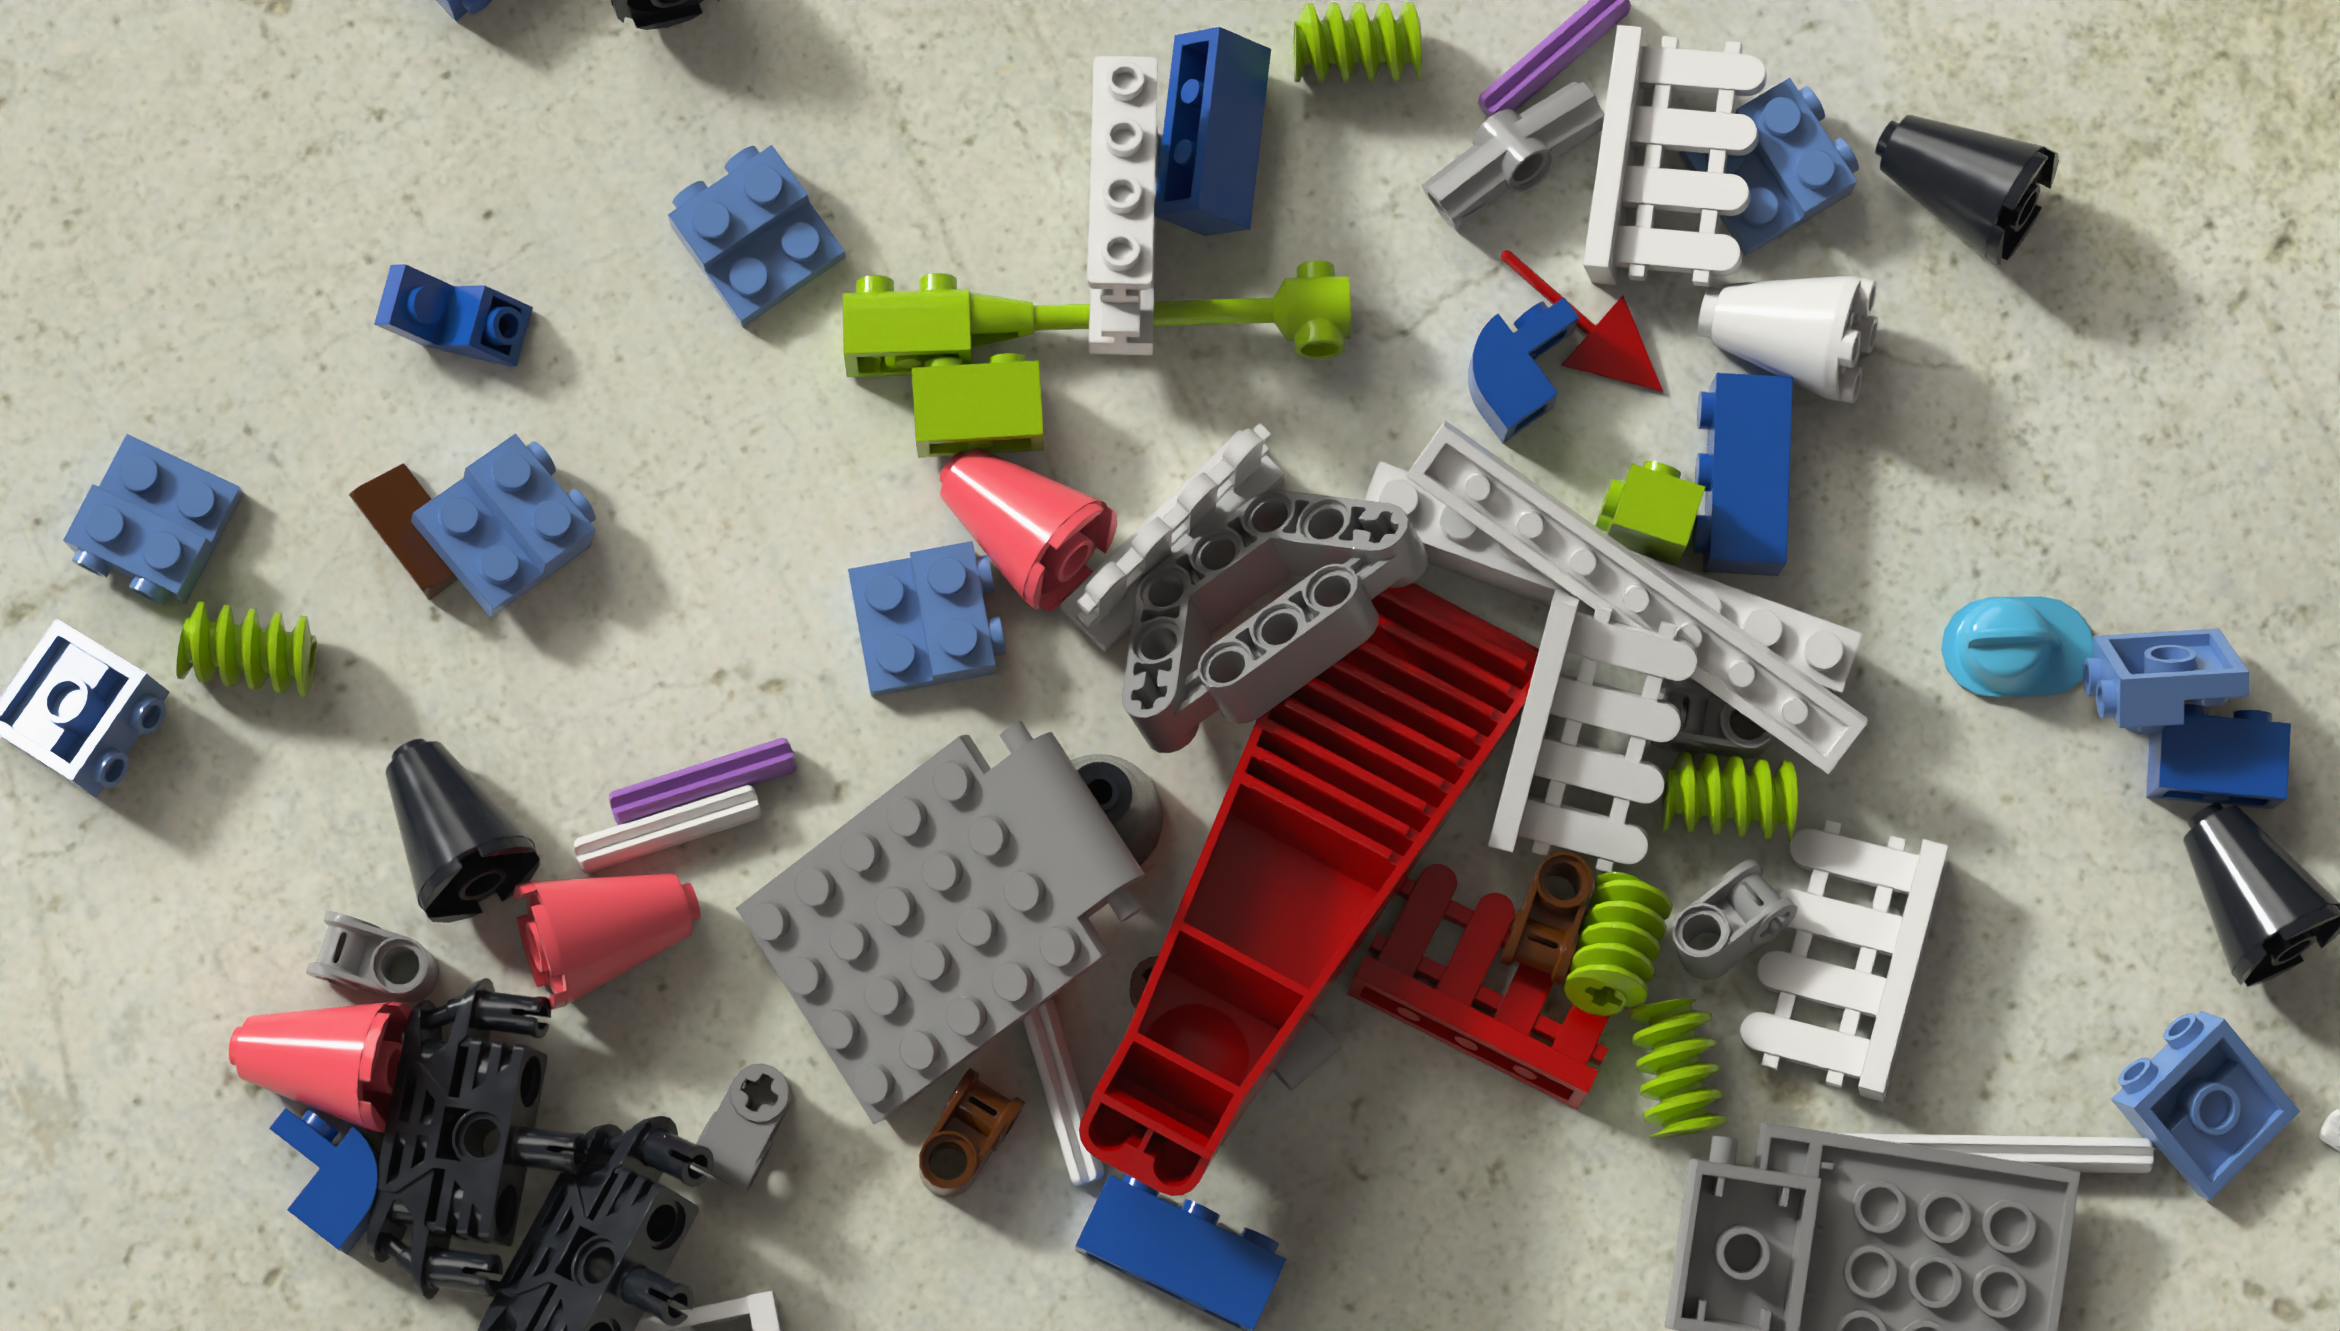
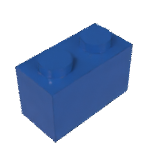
(2221, 759)

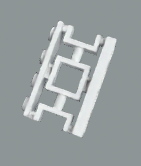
(1122, 205)

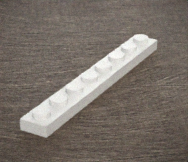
(1640, 596)

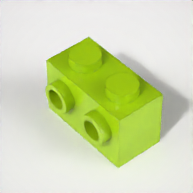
(977, 406)
(1651, 511)

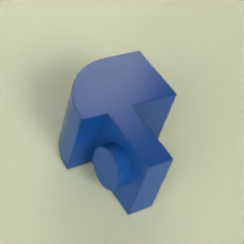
(1502, 370)
(345, 1186)

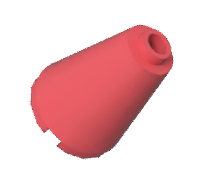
(1027, 524)
(600, 928)
(326, 1058)

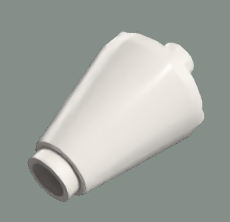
(1797, 329)

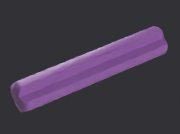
(1552, 55)
(702, 780)

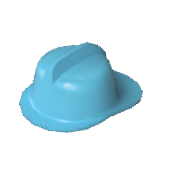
(2017, 646)

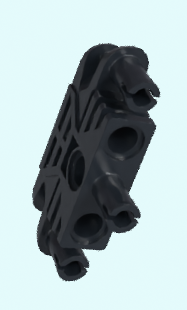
(435, 1133)
(606, 1237)

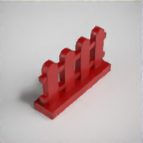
(1446, 1011)

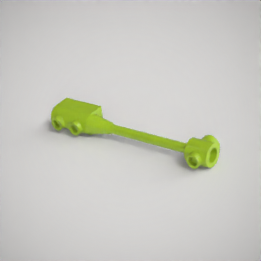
(901, 330)

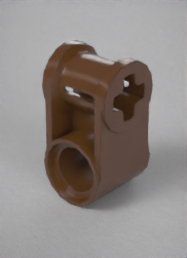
(1547, 927)
(968, 1131)

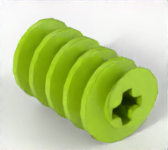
(1357, 41)
(247, 650)
(1730, 795)
(1617, 945)
(1676, 1068)

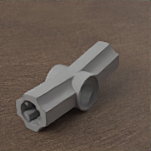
(1514, 152)

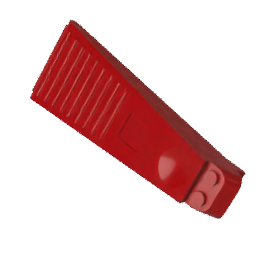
(1298, 869)

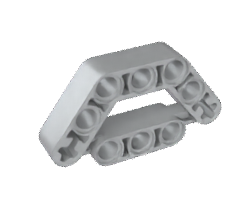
(1348, 558)

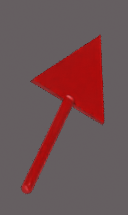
(1611, 346)

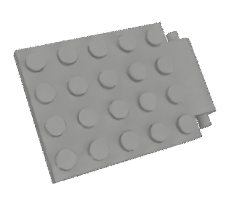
(945, 913)
(1869, 1238)

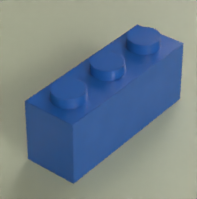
(1212, 131)
(1744, 474)
(1182, 1251)

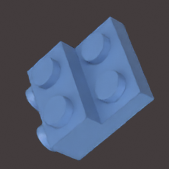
(1791, 169)
(754, 233)
(152, 521)
(506, 524)
(926, 619)
(2149, 676)
(80, 709)
(2204, 1101)

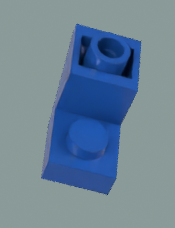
(453, 318)

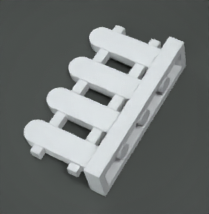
(1654, 188)
(1230, 478)
(1599, 705)
(1841, 987)

